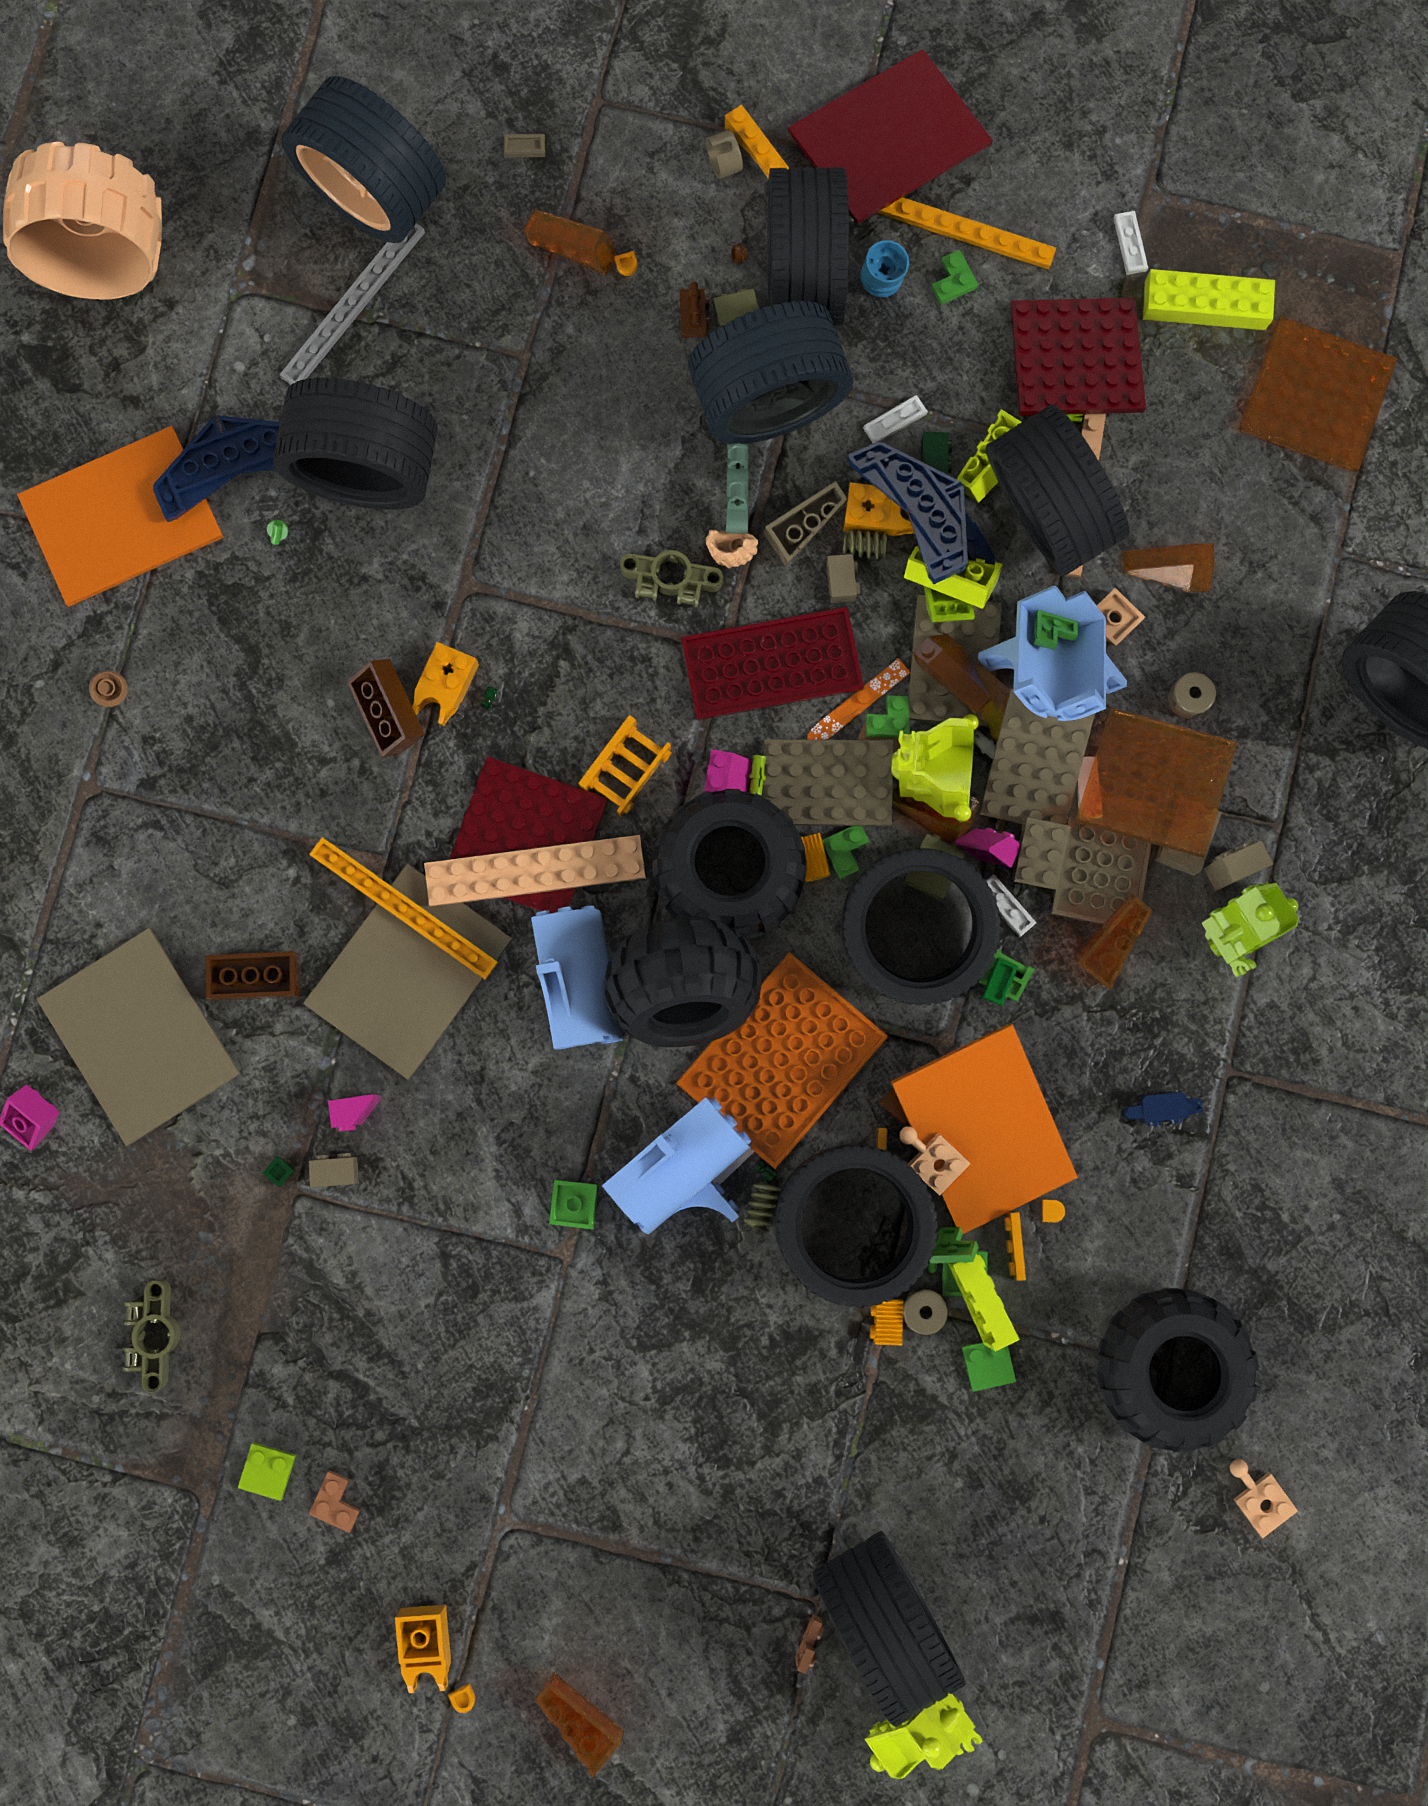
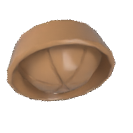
(108, 688)

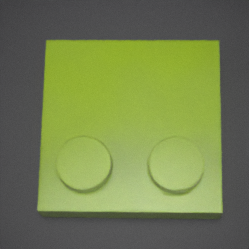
(267, 1471)

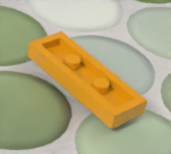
(1015, 1246)

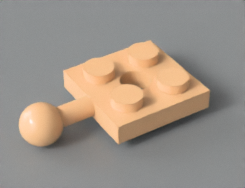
(1128, 614)
(924, 1161)
(1250, 1500)

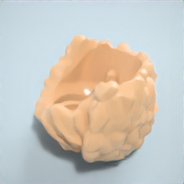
(731, 548)

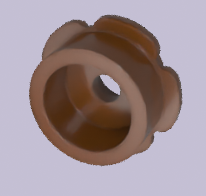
(738, 253)

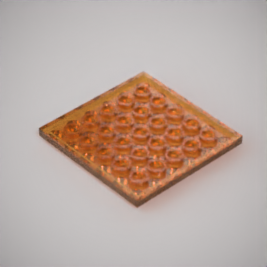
(1318, 394)
(1157, 782)

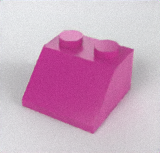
(727, 772)
(990, 846)
(352, 1111)
(28, 1116)

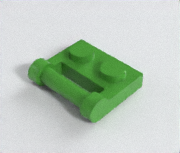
(1017, 984)

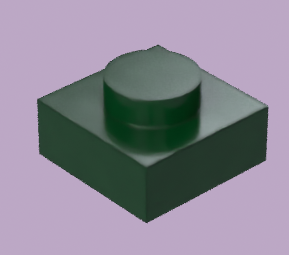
(278, 1171)

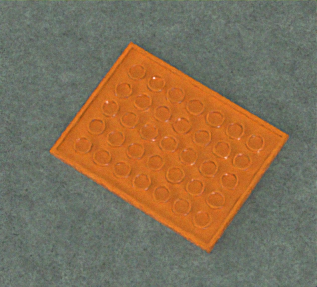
(105, 520)
(785, 1060)
(996, 1118)

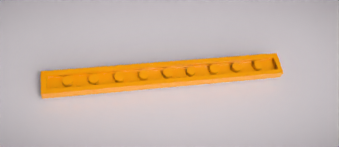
(970, 232)
(404, 908)

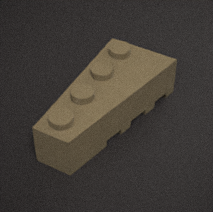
(800, 525)

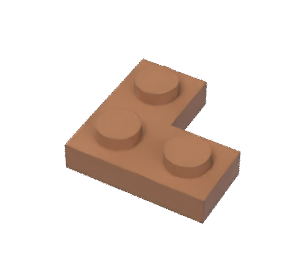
(328, 1504)
(805, 1655)

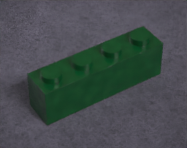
(935, 450)

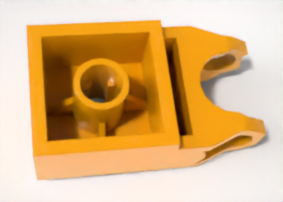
(883, 513)
(442, 688)
(421, 1652)

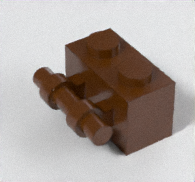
(693, 312)

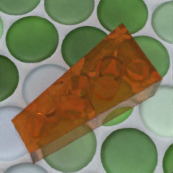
(580, 1722)

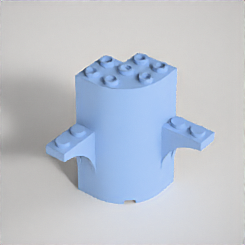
(1061, 681)
(572, 976)
(680, 1168)

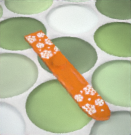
(859, 701)

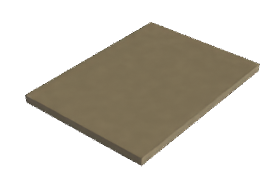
(398, 987)
(138, 1037)

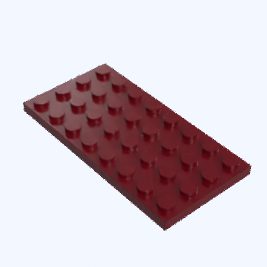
(772, 663)

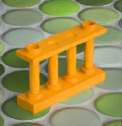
(616, 746)

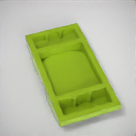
(946, 608)

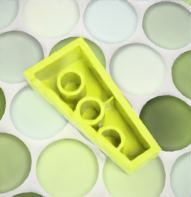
(978, 474)
(971, 585)
(984, 1303)

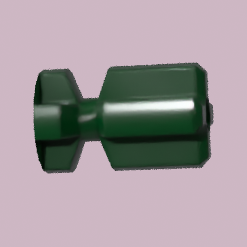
(490, 695)
(766, 1173)

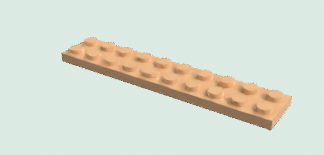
(534, 870)

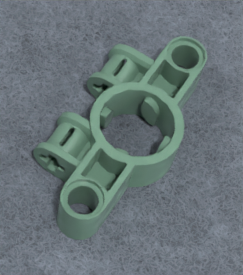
(737, 489)

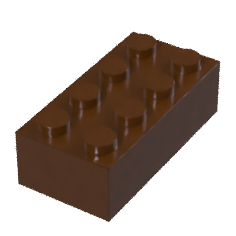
(385, 707)
(252, 976)

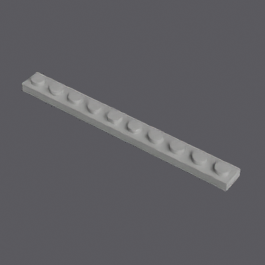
(349, 307)

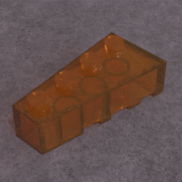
(571, 240)
(1114, 941)

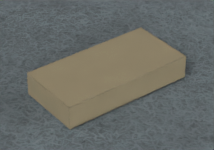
(524, 145)

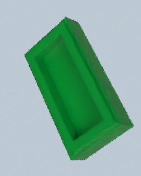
(1000, 982)

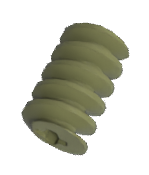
(864, 544)
(761, 1206)

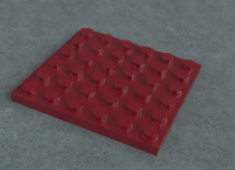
(1078, 355)
(525, 812)

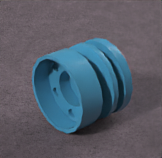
(884, 268)

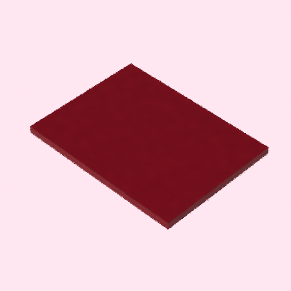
(892, 134)

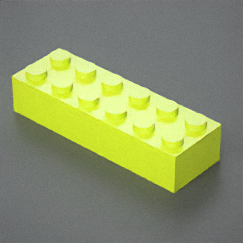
(1208, 299)

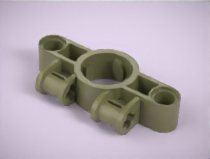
(688, 590)
(140, 1357)

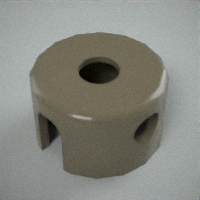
(724, 154)
(1186, 705)
(915, 1301)

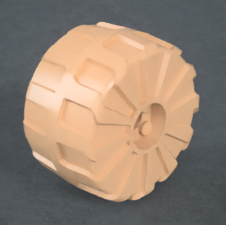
(82, 221)

